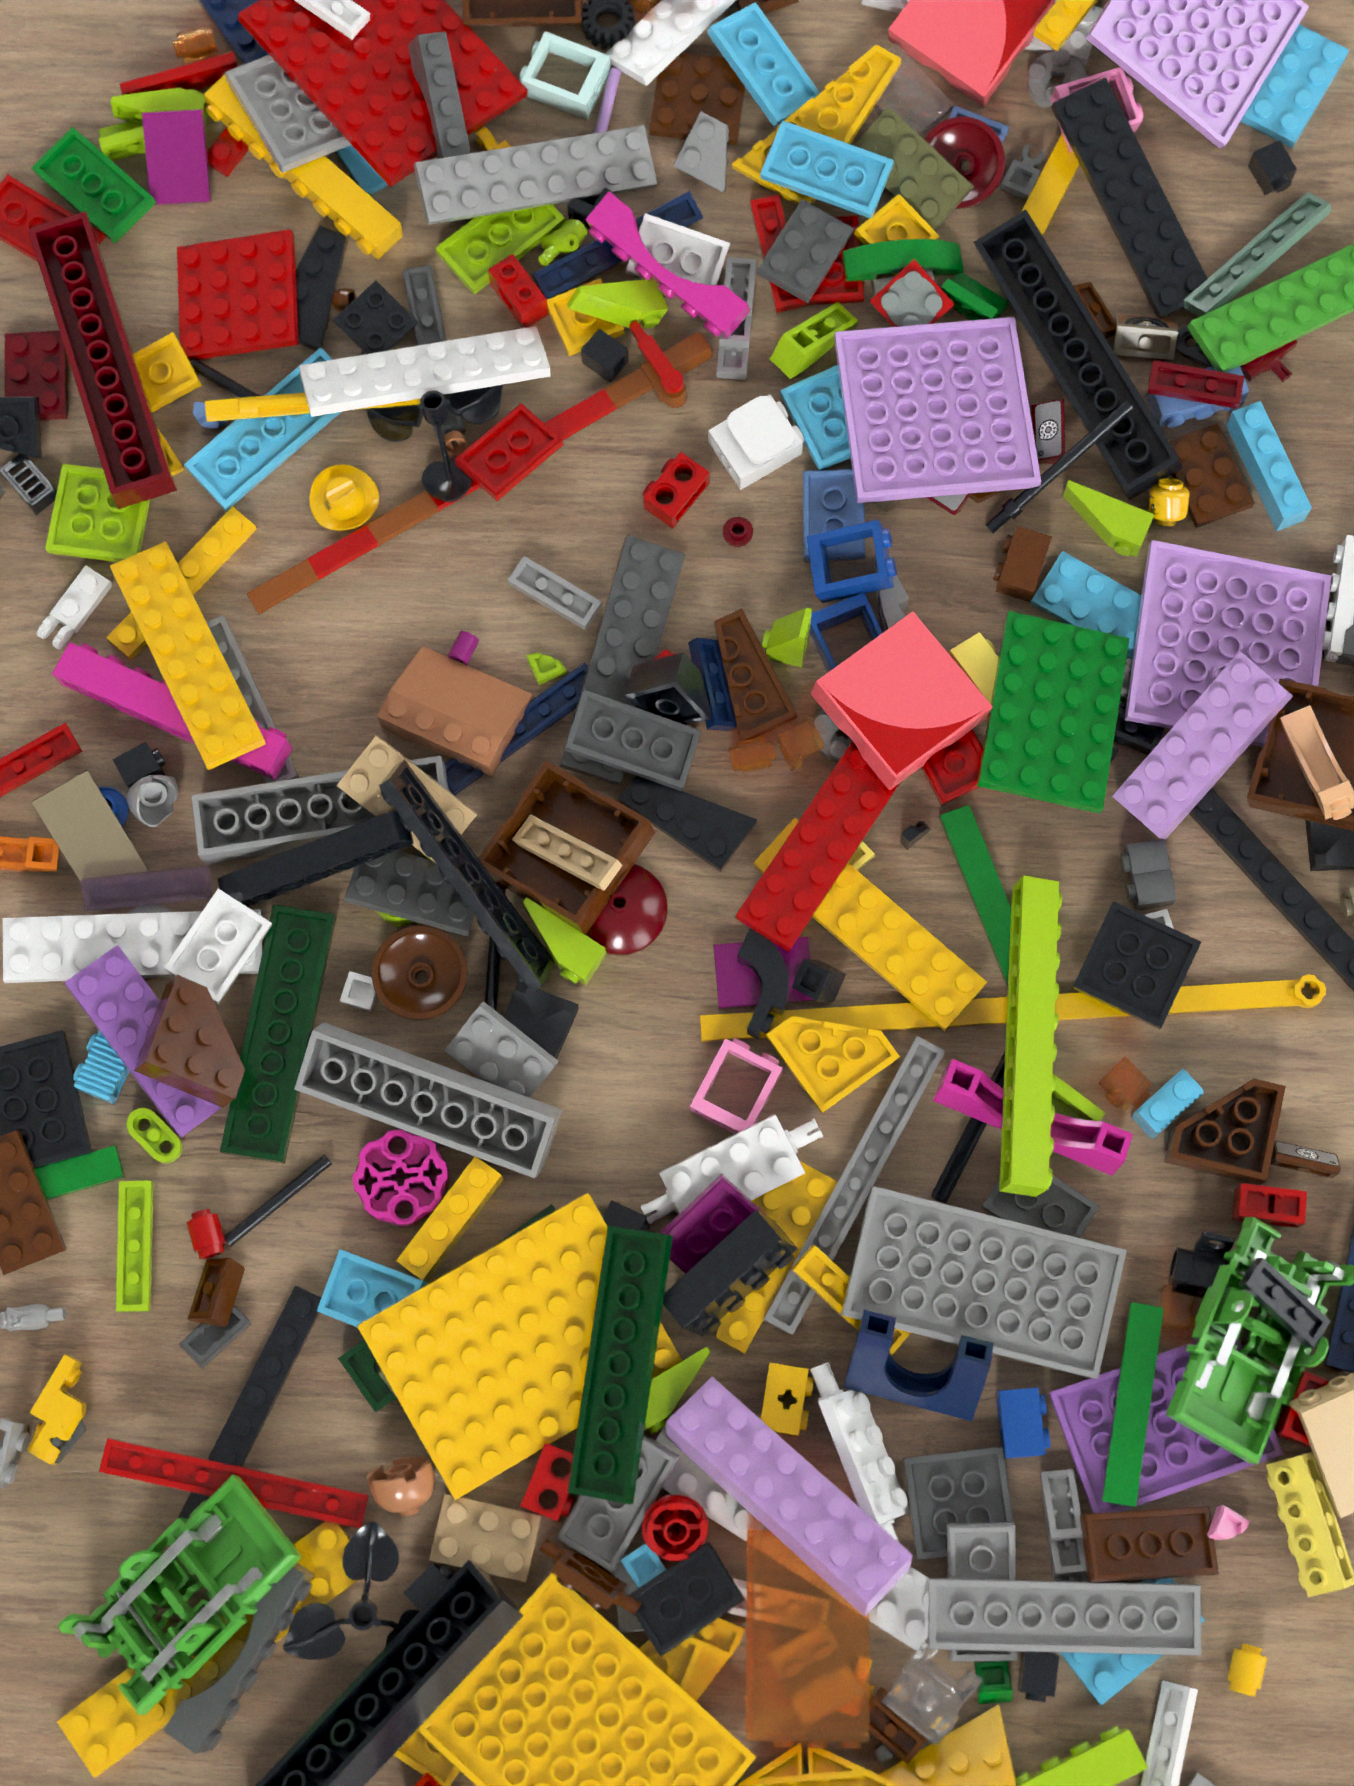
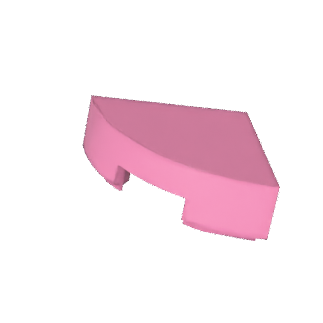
(1226, 1524)

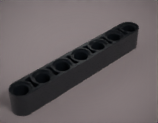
(317, 860)

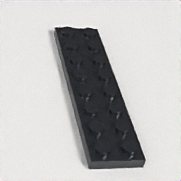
(1130, 196)
(467, 875)

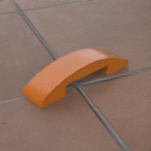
(29, 854)

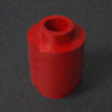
(206, 1234)

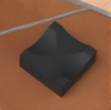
(1329, 847)
(541, 1017)

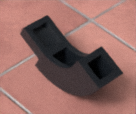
(768, 965)

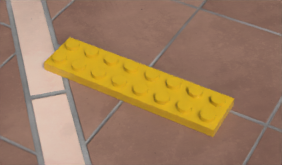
(187, 655)
(891, 943)

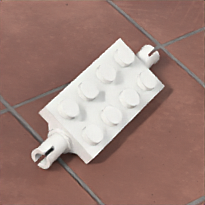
(751, 1159)
(861, 1450)

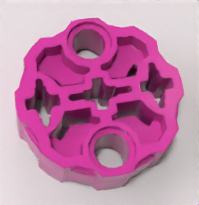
(386, 1207)

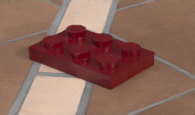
(39, 369)

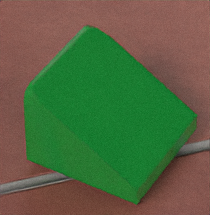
(995, 1683)

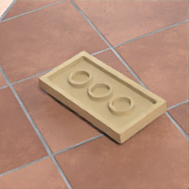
(373, 766)

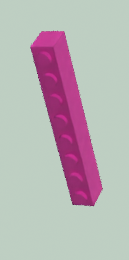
(152, 702)

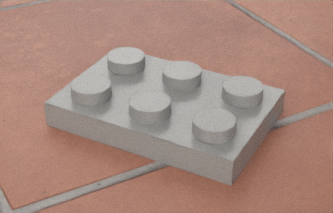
(500, 1052)

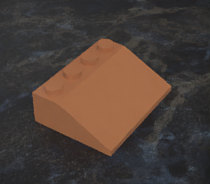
(454, 710)

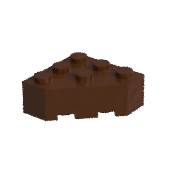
(191, 1045)
(1231, 1135)

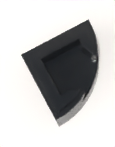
(914, 834)

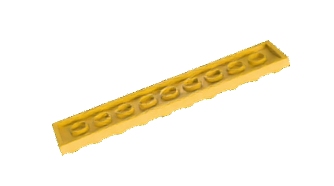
(107, 1725)

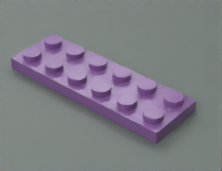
(123, 1011)

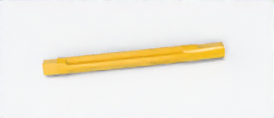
(268, 406)

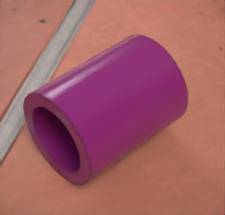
(463, 647)

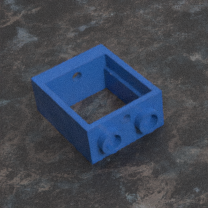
(817, 547)
(838, 614)

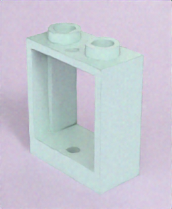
(577, 105)

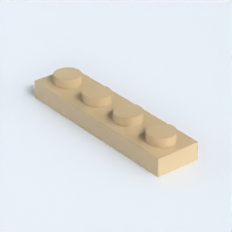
(567, 852)

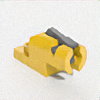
(60, 1414)

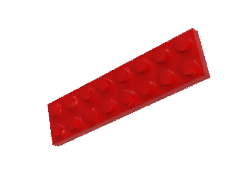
(816, 851)

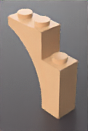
(1318, 764)

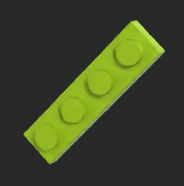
(134, 1246)

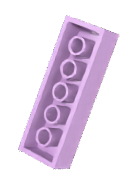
(1202, 745)

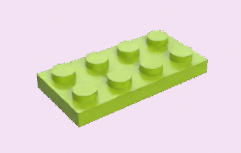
(493, 238)

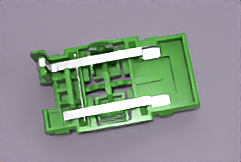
(1222, 1390)
(236, 1557)

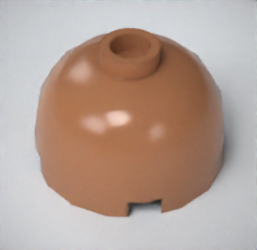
(403, 1485)

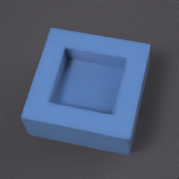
(200, 415)

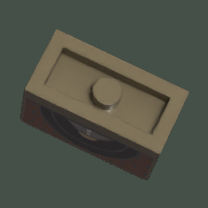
(1145, 336)

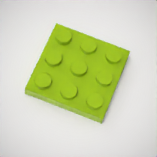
(88, 520)

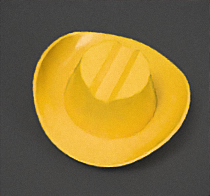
(343, 497)

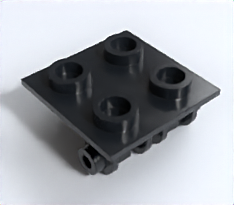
(375, 320)

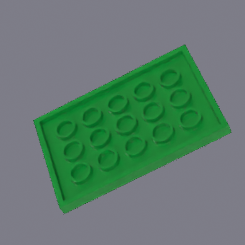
(1053, 712)

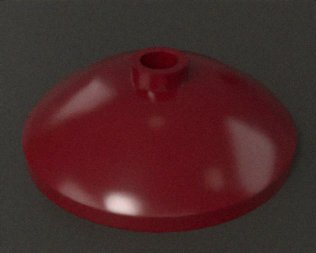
(972, 141)
(639, 921)

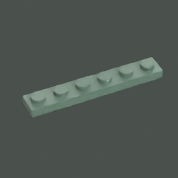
(1258, 255)

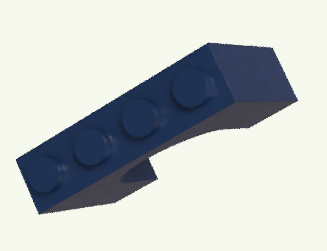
(948, 1392)

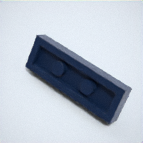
(708, 659)

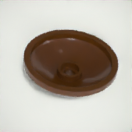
(418, 951)

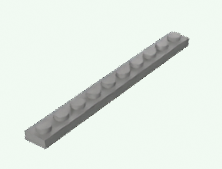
(858, 1177)

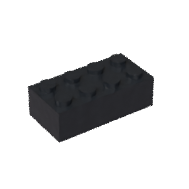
(729, 1274)

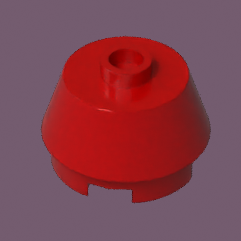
(675, 1527)

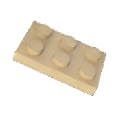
(488, 1535)

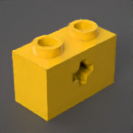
(782, 1379)

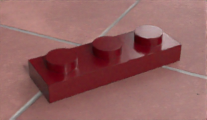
(1195, 384)

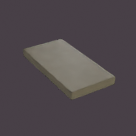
(88, 829)

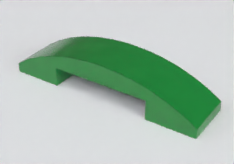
(893, 256)

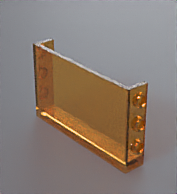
(801, 1653)

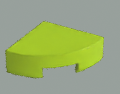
(545, 667)

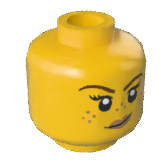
(1168, 501)

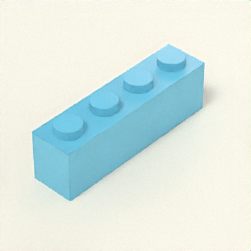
(1268, 466)

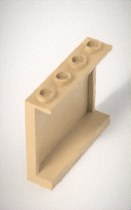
(1329, 1426)

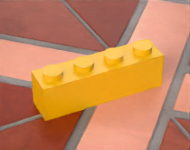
(450, 1219)

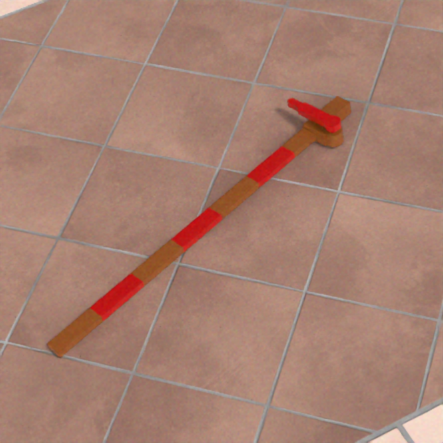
(660, 373)

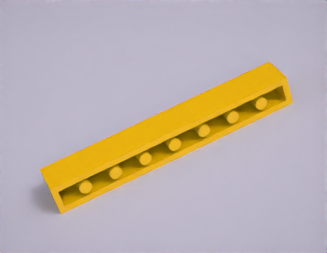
(318, 180)

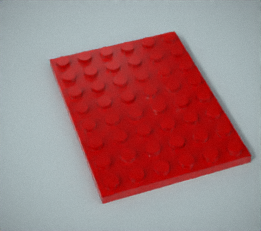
(369, 80)

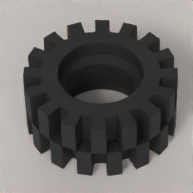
(607, 35)

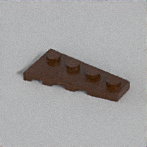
(753, 685)

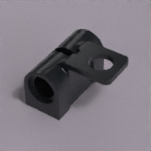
(1196, 1269)

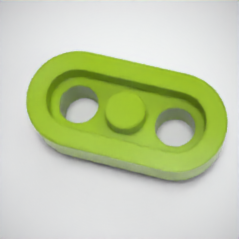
(155, 1136)

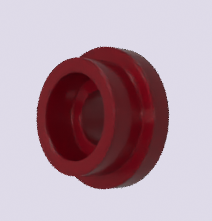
(741, 539)

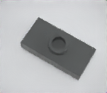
(209, 1340)

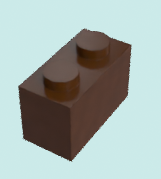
(1023, 563)

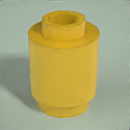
(1246, 1670)

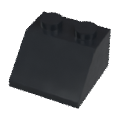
(670, 689)

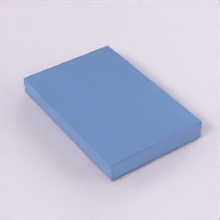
(832, 505)

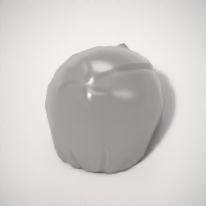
(152, 798)

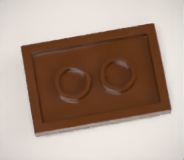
(1210, 476)

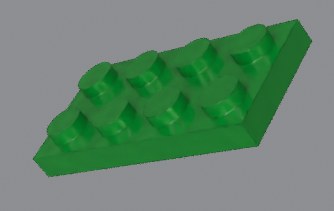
(93, 185)

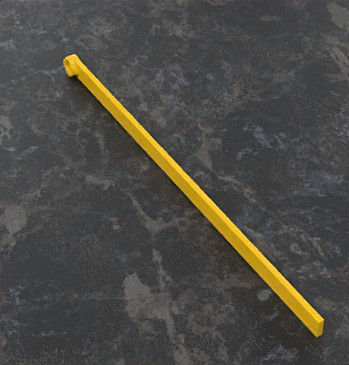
(994, 1010)

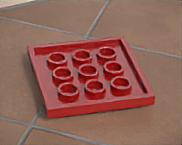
(237, 295)

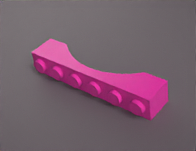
(713, 303)
(1082, 1140)

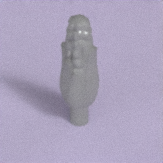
(30, 1317)

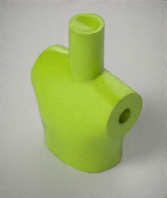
(563, 240)

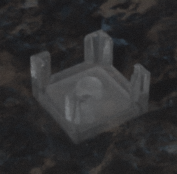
(928, 1695)

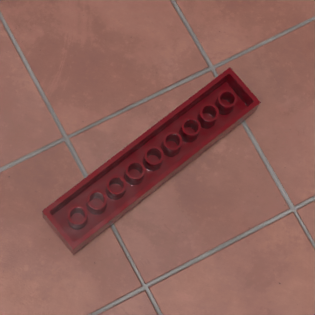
(102, 360)

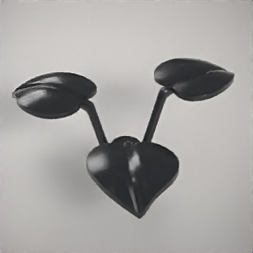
(396, 424)
(314, 1629)

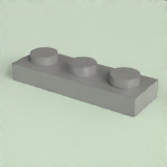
(554, 593)

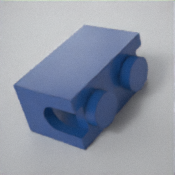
(1022, 1422)

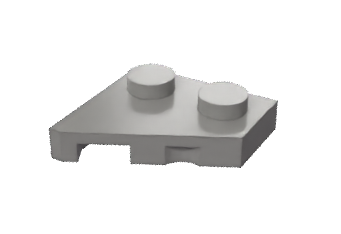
(706, 152)
(13, 1441)

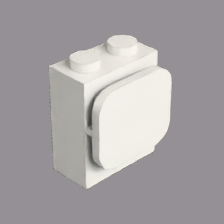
(755, 440)

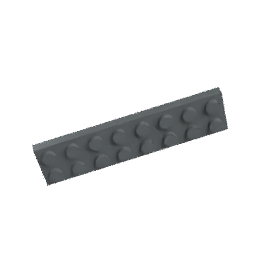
(628, 631)

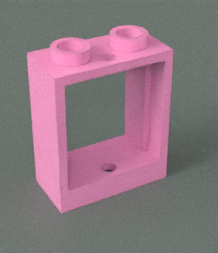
(1121, 87)
(720, 1116)

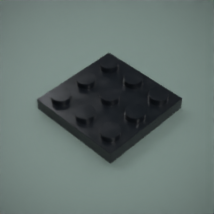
(1136, 965)

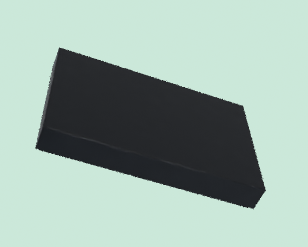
(686, 1599)

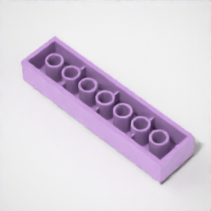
(788, 1496)

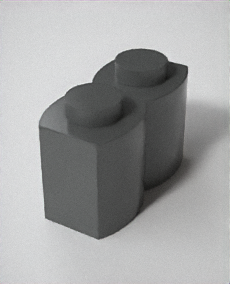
(1148, 874)

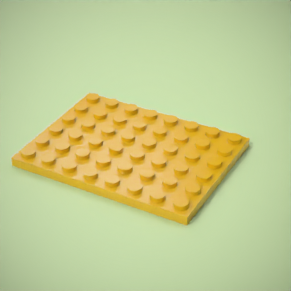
(500, 1346)
(578, 1708)

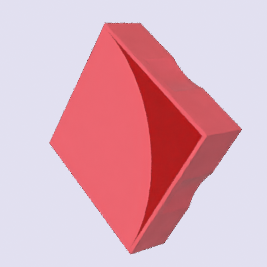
(968, 39)
(901, 700)

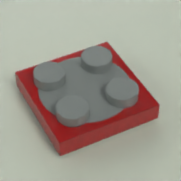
(911, 298)

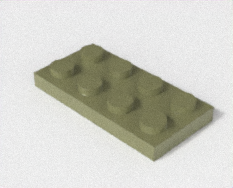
(918, 169)

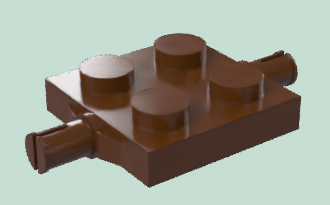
(589, 1578)

